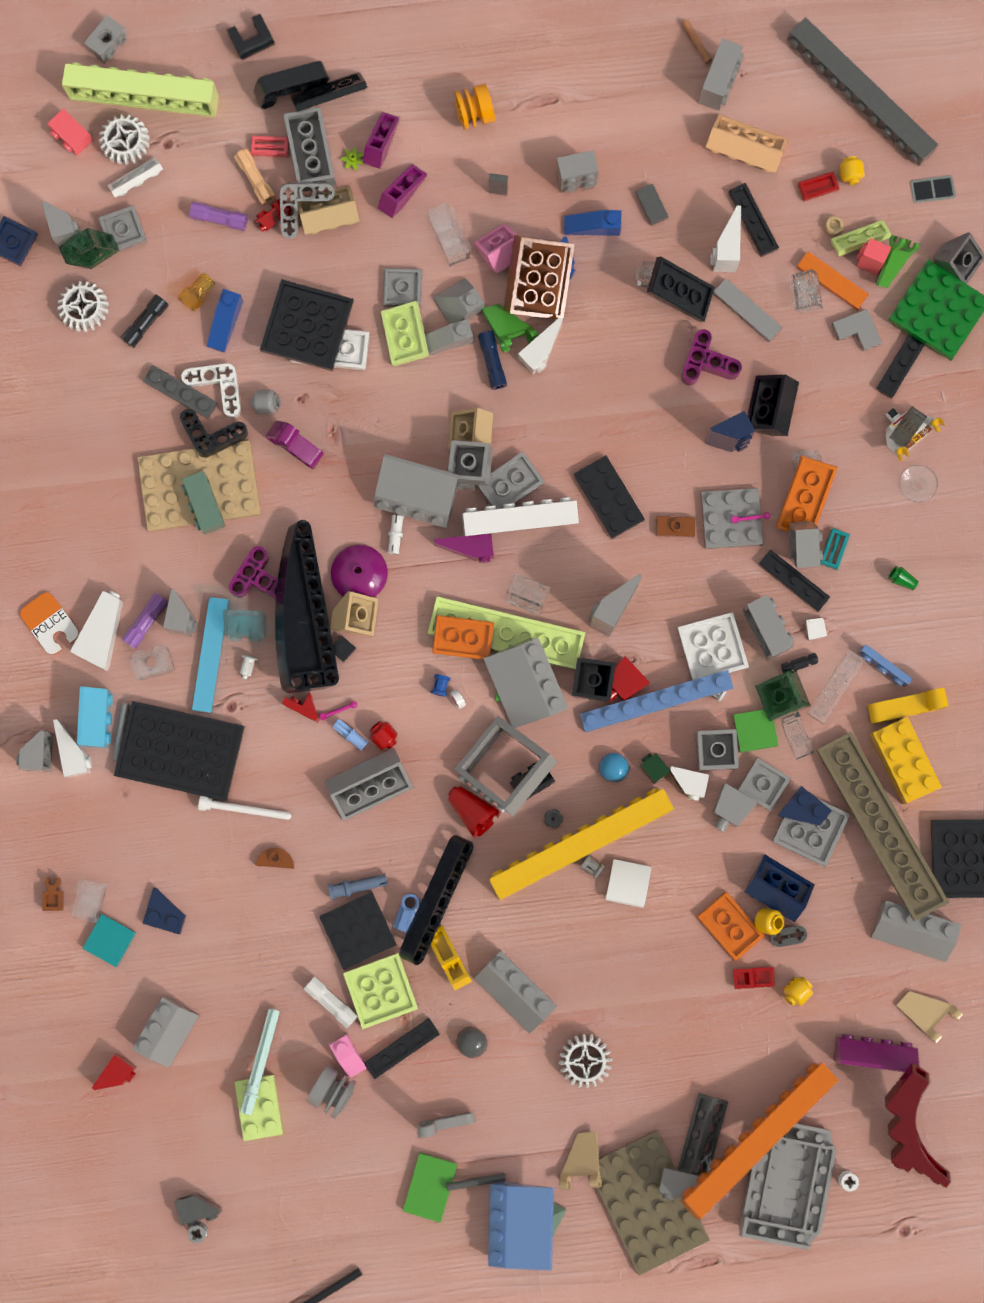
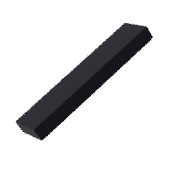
(753, 220)
(900, 366)
(794, 580)
(402, 1048)

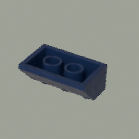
(731, 434)
(779, 888)

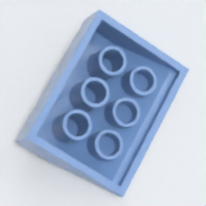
(520, 1226)

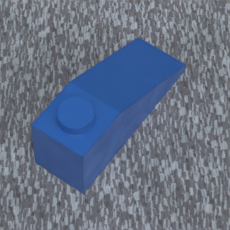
(594, 223)
(224, 320)

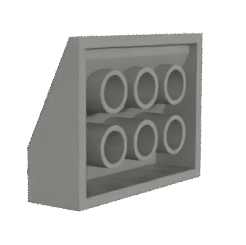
(415, 491)
(610, 609)
(525, 682)

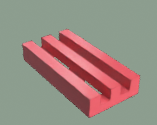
(272, 153)

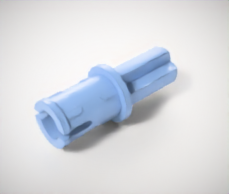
(350, 734)

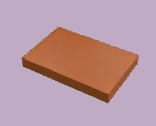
(462, 637)
(730, 926)

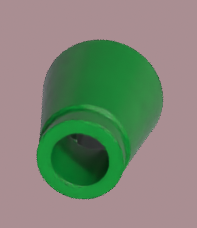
(903, 578)

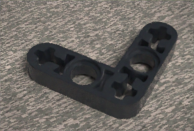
(211, 440)

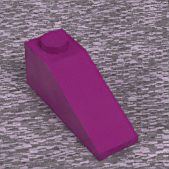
(380, 140)
(401, 190)
(473, 547)

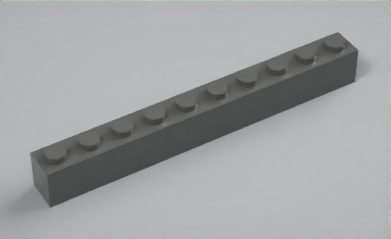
(862, 92)

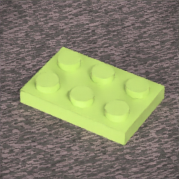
(405, 333)
(266, 1112)

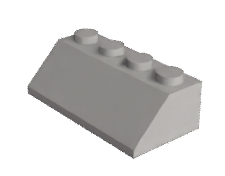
(368, 784)
(926, 936)
(515, 992)

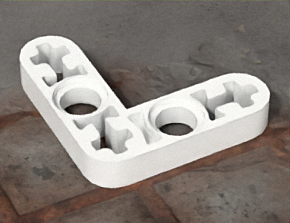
(223, 381)

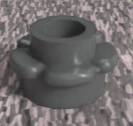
(558, 818)

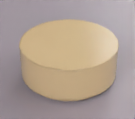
(834, 225)

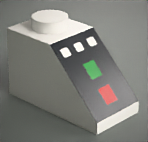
(690, 782)

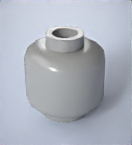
(265, 402)

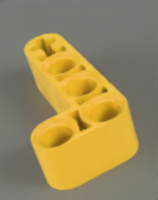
(908, 705)

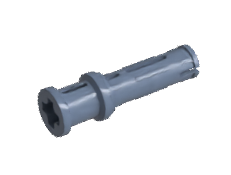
(347, 888)

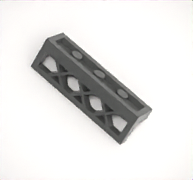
(699, 1134)

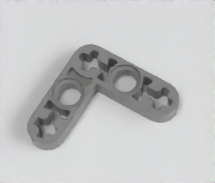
(297, 187)
(430, 1127)

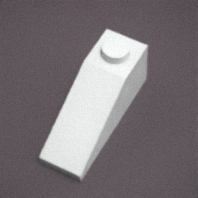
(538, 351)
(72, 756)

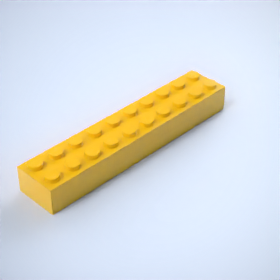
(581, 844)

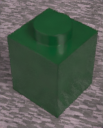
(654, 767)

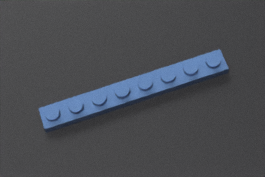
(656, 701)

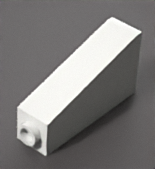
(100, 631)

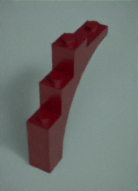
(910, 1151)

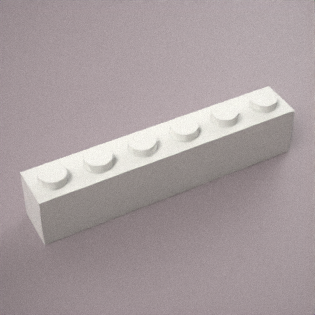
(519, 517)

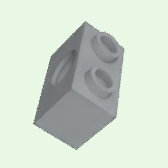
(106, 29)

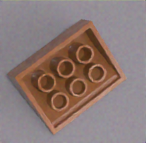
(538, 277)

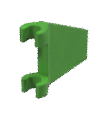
(895, 260)
(507, 326)

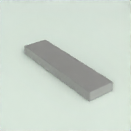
(747, 310)

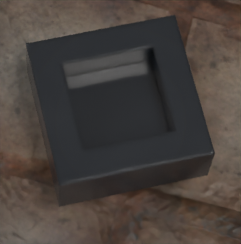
(343, 649)

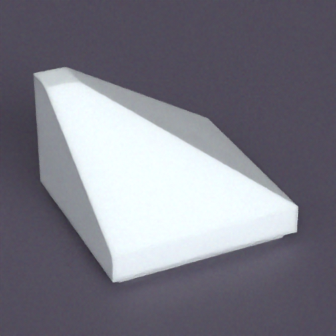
(815, 628)

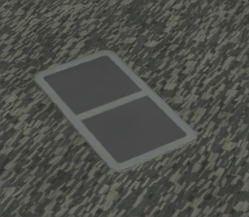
(933, 189)

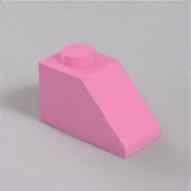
(348, 1055)

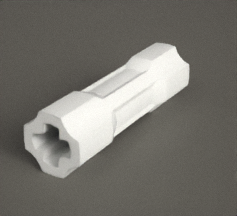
(319, 992)

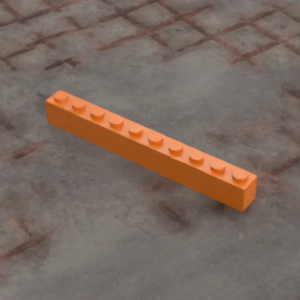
(758, 1140)

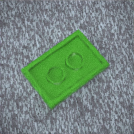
(428, 1187)

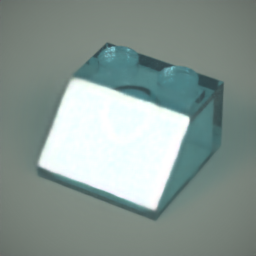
(244, 624)

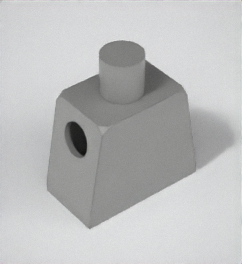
(731, 807)

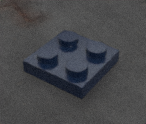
(15, 241)

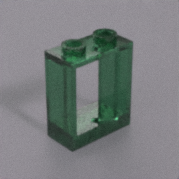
(86, 246)

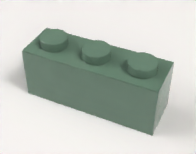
(203, 503)

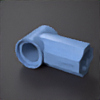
(406, 914)

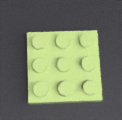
(380, 991)

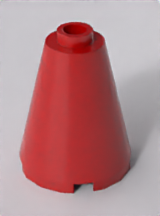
(473, 810)

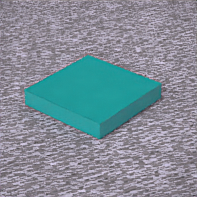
(109, 940)

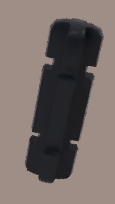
(800, 663)

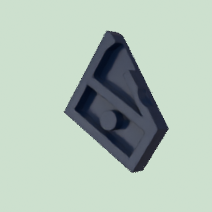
(805, 808)

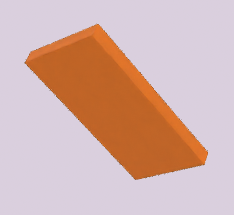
(806, 492)

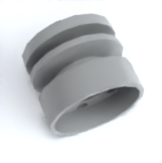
(331, 1091)

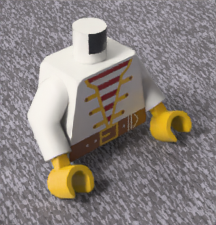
(924, 430)

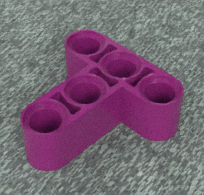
(706, 356)
(288, 437)
(256, 577)

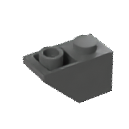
(196, 1207)

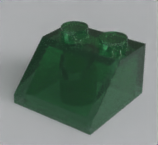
(782, 695)

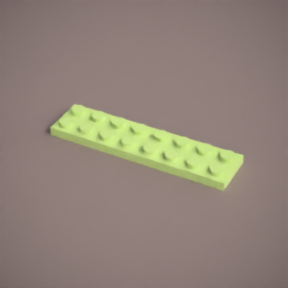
(559, 643)

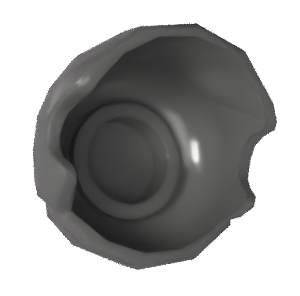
(471, 1042)

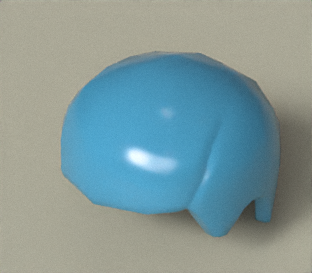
(614, 767)

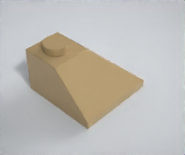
(355, 614)

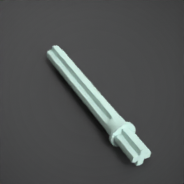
(259, 1062)

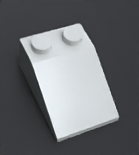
(727, 251)

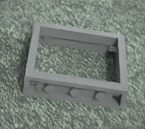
(525, 787)

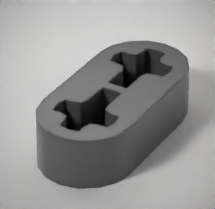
(789, 941)

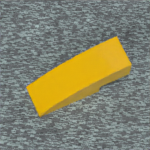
(450, 959)

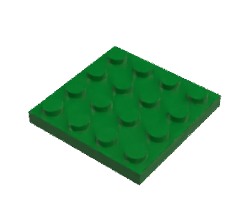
(939, 310)

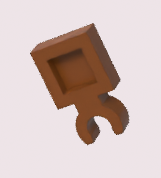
(52, 899)

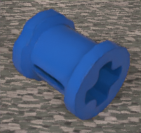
(440, 685)

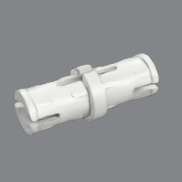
(395, 534)

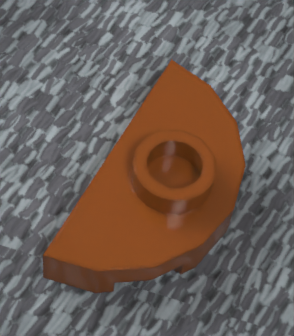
(275, 858)

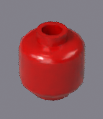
(383, 735)

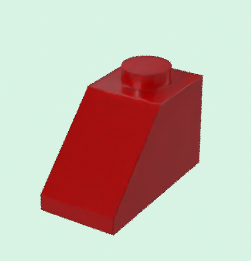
(115, 1073)

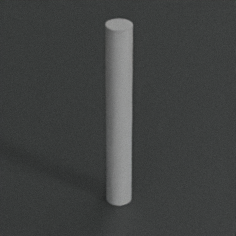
(120, 731)

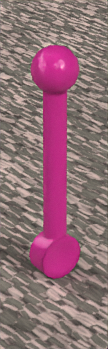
(735, 519)
(353, 704)

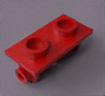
(266, 218)

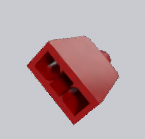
(627, 680)

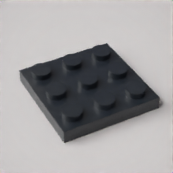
(357, 930)

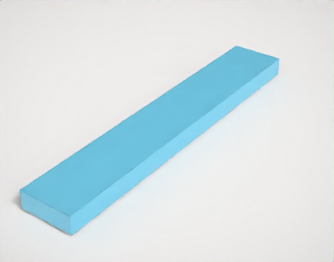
(210, 655)

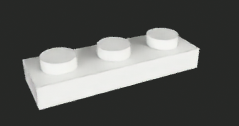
(135, 177)

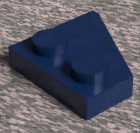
(163, 913)

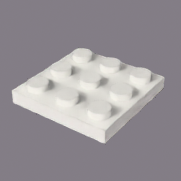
(713, 646)

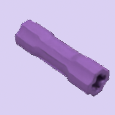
(206, 213)
(137, 631)

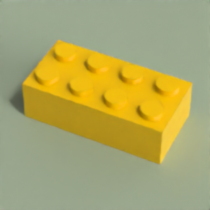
(905, 760)

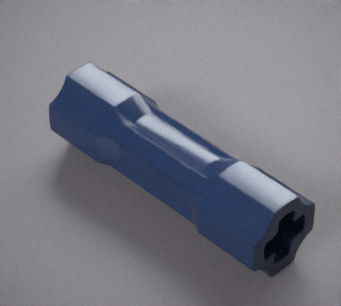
(492, 360)

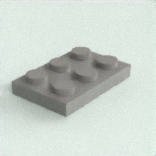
(512, 482)

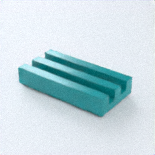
(839, 533)

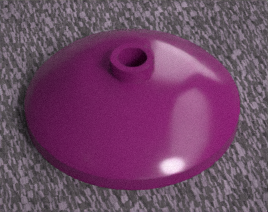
(369, 581)

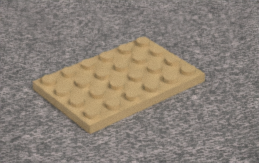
(228, 472)

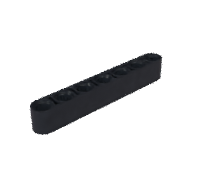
(436, 899)

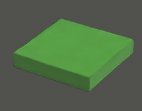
(755, 731)

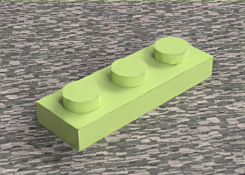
(854, 240)

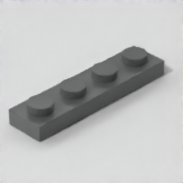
(180, 392)

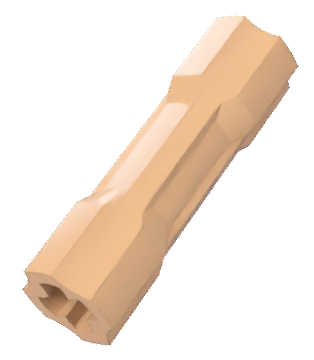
(248, 165)

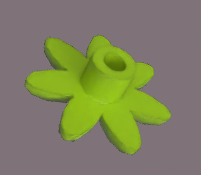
(353, 158)

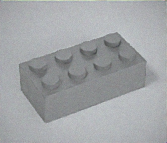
(309, 147)

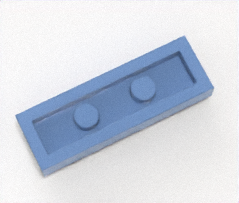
(884, 666)

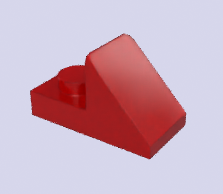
(307, 709)

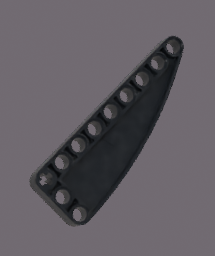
(295, 626)

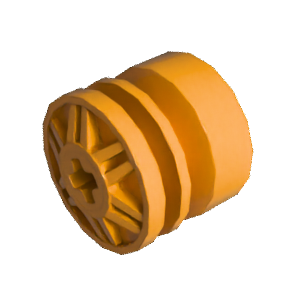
(474, 106)

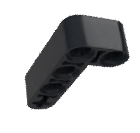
(289, 81)

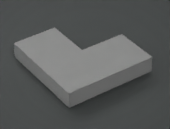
(860, 325)

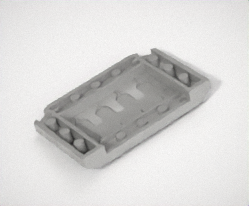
(790, 1189)

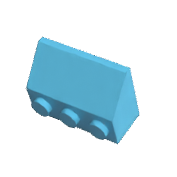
(94, 717)

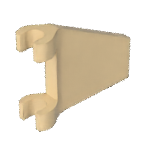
(927, 1012)
(582, 1161)

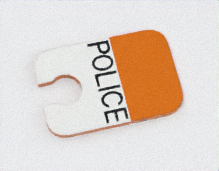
(45, 619)

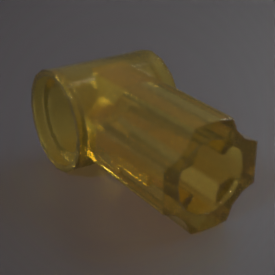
(193, 295)

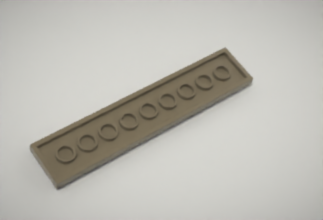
(882, 826)

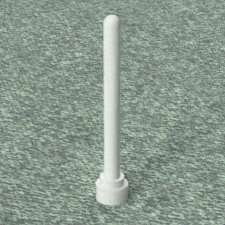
(207, 803)

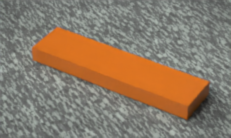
(834, 281)

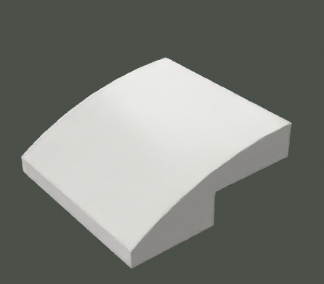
(628, 883)

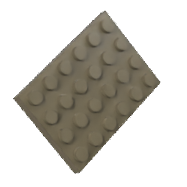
(648, 1225)

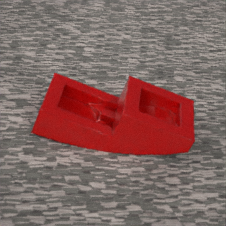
(753, 977)

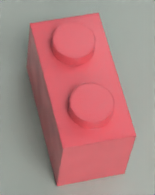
(70, 132)
(872, 256)

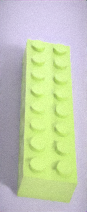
(140, 89)

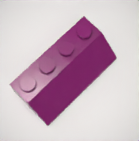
(875, 1054)

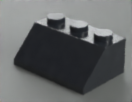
(772, 404)

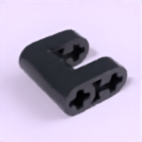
(253, 44)

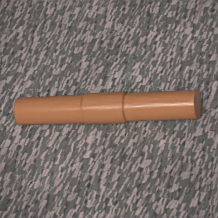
(696, 41)

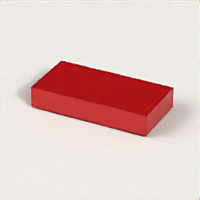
(818, 186)

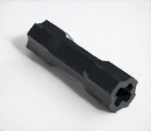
(135, 332)

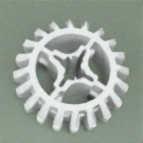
(117, 125)
(68, 306)
(603, 1059)

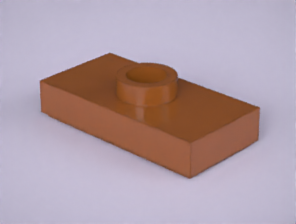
(675, 526)

